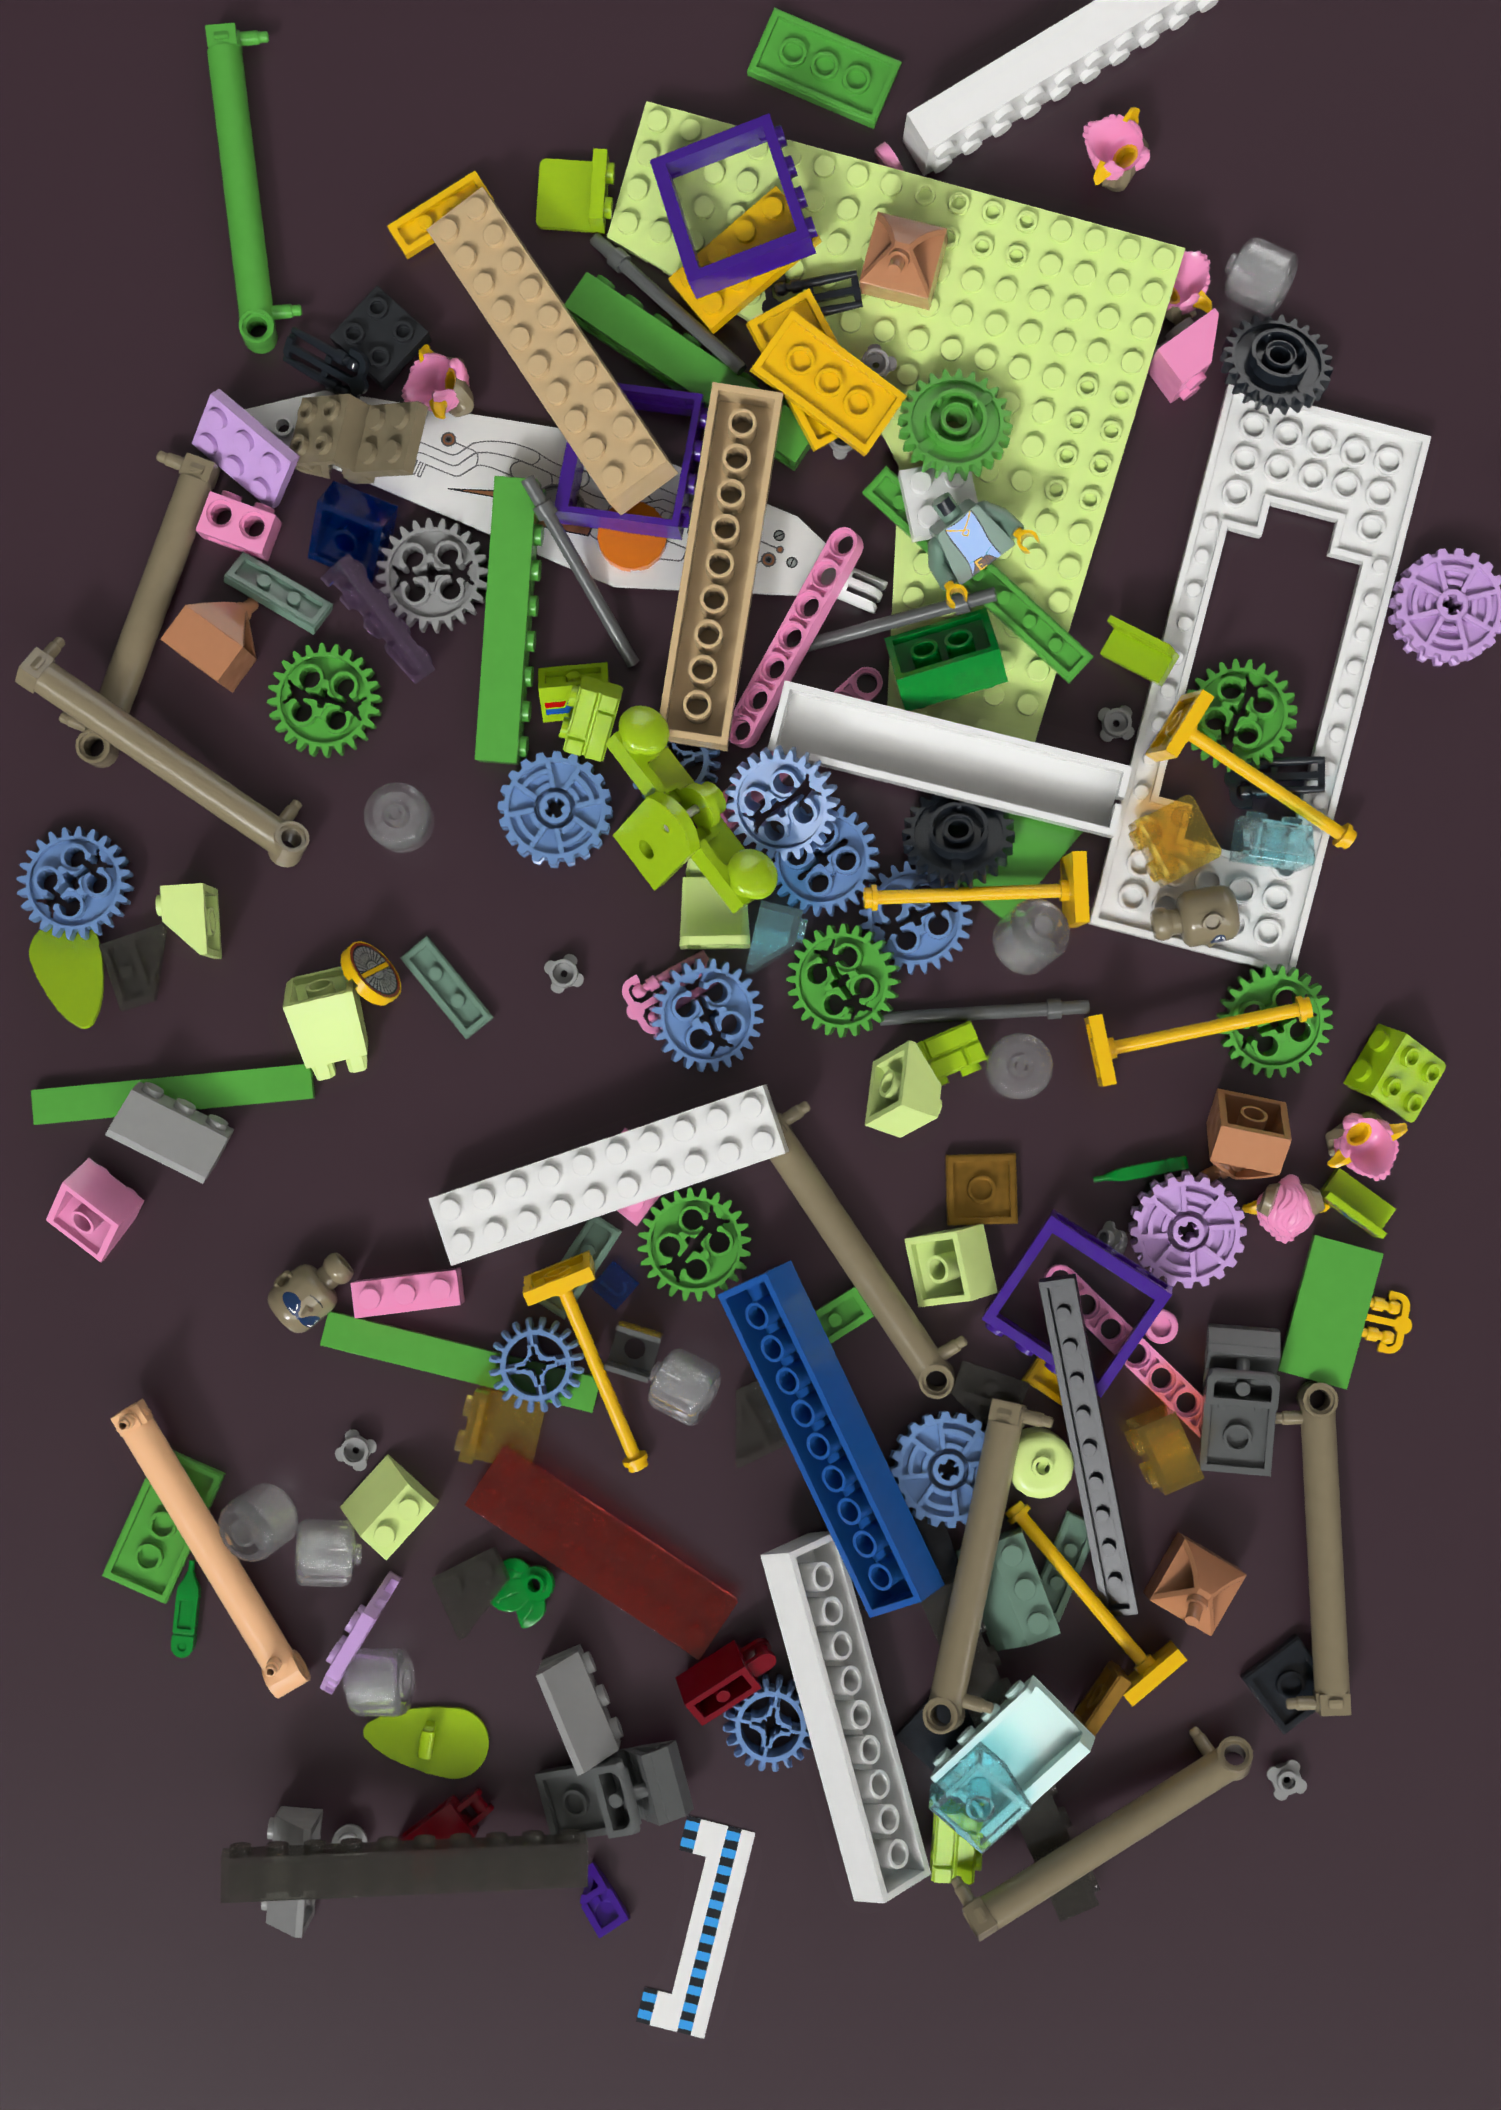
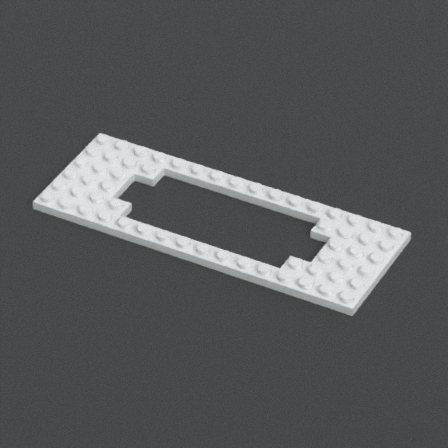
(1322, 468)

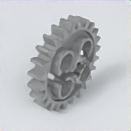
(432, 543)

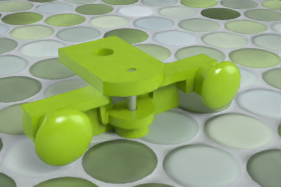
(661, 832)

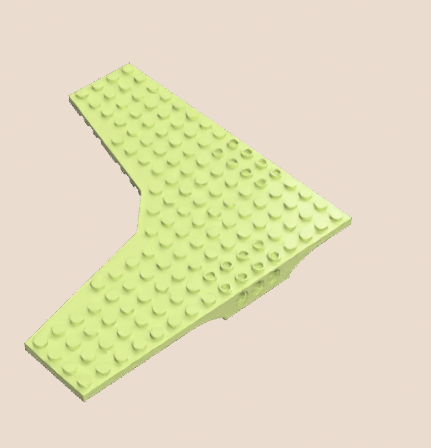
(1022, 297)

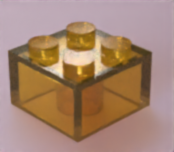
(1164, 1450)

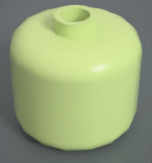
(1053, 1460)

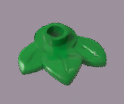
(520, 1593)

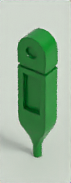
(1145, 1169)
(186, 1614)

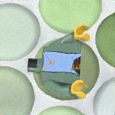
(969, 540)

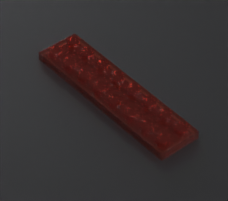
(601, 1552)

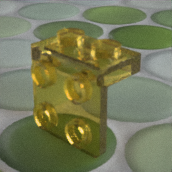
(1174, 840)
(497, 1423)

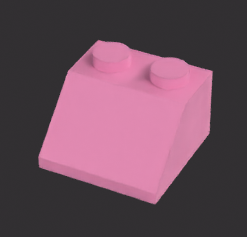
(1183, 360)
(94, 1209)

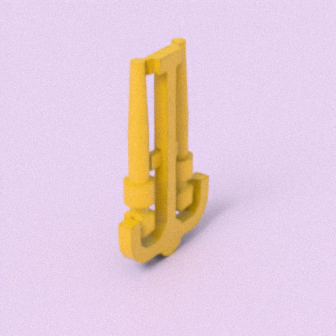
(1400, 1324)

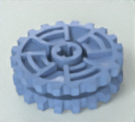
(560, 782)
(918, 1463)

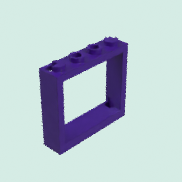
(751, 261)
(572, 470)
(1102, 1254)

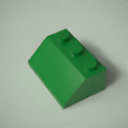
(946, 659)

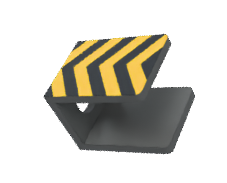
(621, 1363)

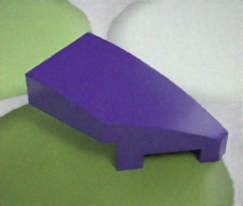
(602, 1903)

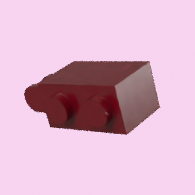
(724, 1678)
(451, 1818)

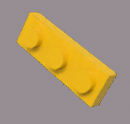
(411, 228)

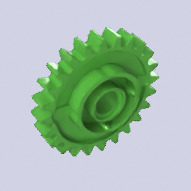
(952, 449)

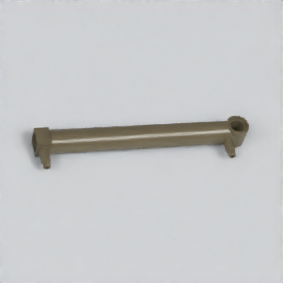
(153, 595)
(42, 675)
(862, 1264)
(1324, 1552)
(976, 1565)
(1105, 1838)

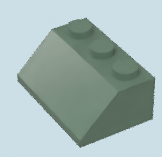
(1016, 1601)

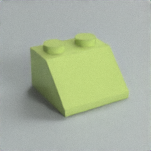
(192, 915)
(902, 1092)
(951, 1266)
(388, 1506)

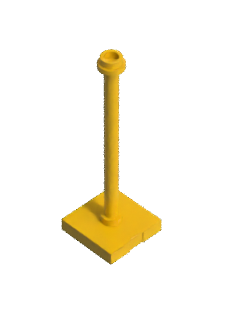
(1182, 727)
(1070, 890)
(1106, 1049)
(560, 1281)
(1149, 1669)

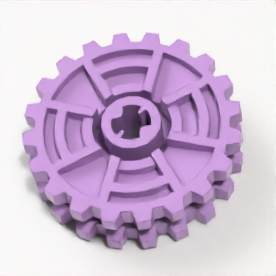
(1424, 621)
(1199, 1252)

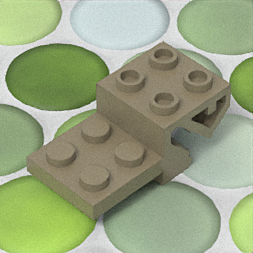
(357, 437)

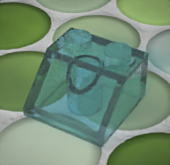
(1272, 843)
(774, 935)
(979, 1798)

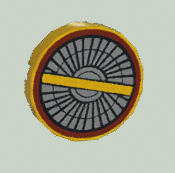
(372, 973)

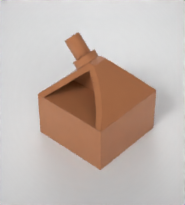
(903, 260)
(216, 639)
(1246, 1136)
(1194, 1584)

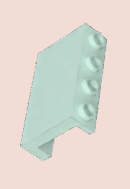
(1030, 1734)

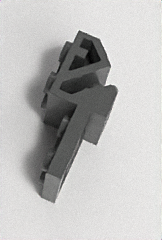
(1239, 1399)
(617, 1792)

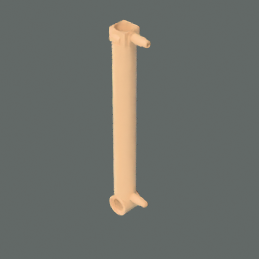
(280, 1664)

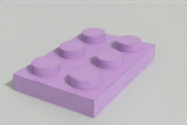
(245, 449)

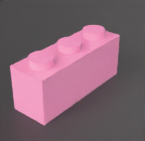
(407, 1292)

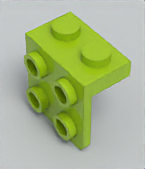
(575, 194)
(1396, 1072)

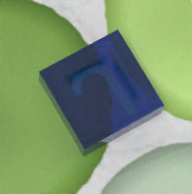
(614, 1285)

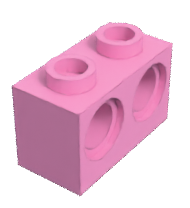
(236, 531)

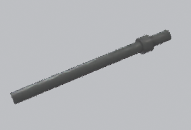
(621, 262)
(545, 511)
(903, 618)
(1052, 1008)

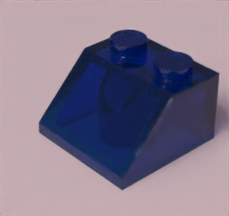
(352, 525)

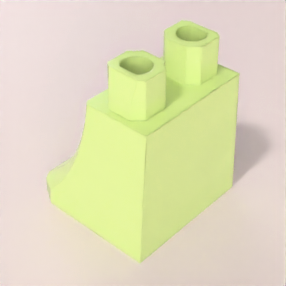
(707, 918)
(327, 1021)

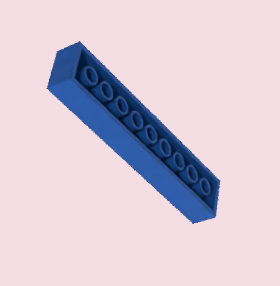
(831, 1440)

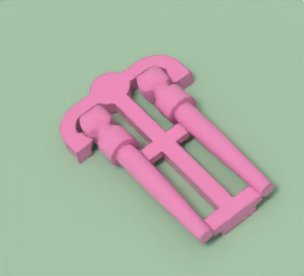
(636, 1009)

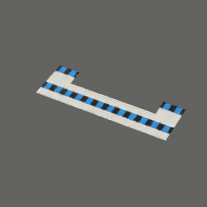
(709, 1929)

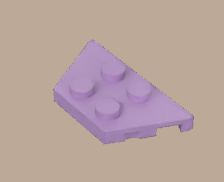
(359, 1628)

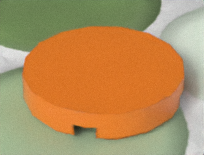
(632, 550)

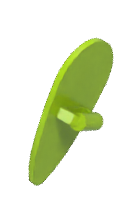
(70, 974)
(432, 1740)

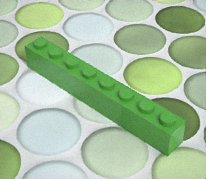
(667, 354)
(508, 625)

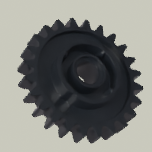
(1276, 364)
(934, 849)

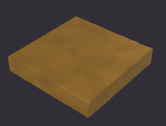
(981, 1189)
(1102, 1697)

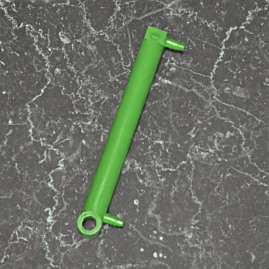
(241, 185)

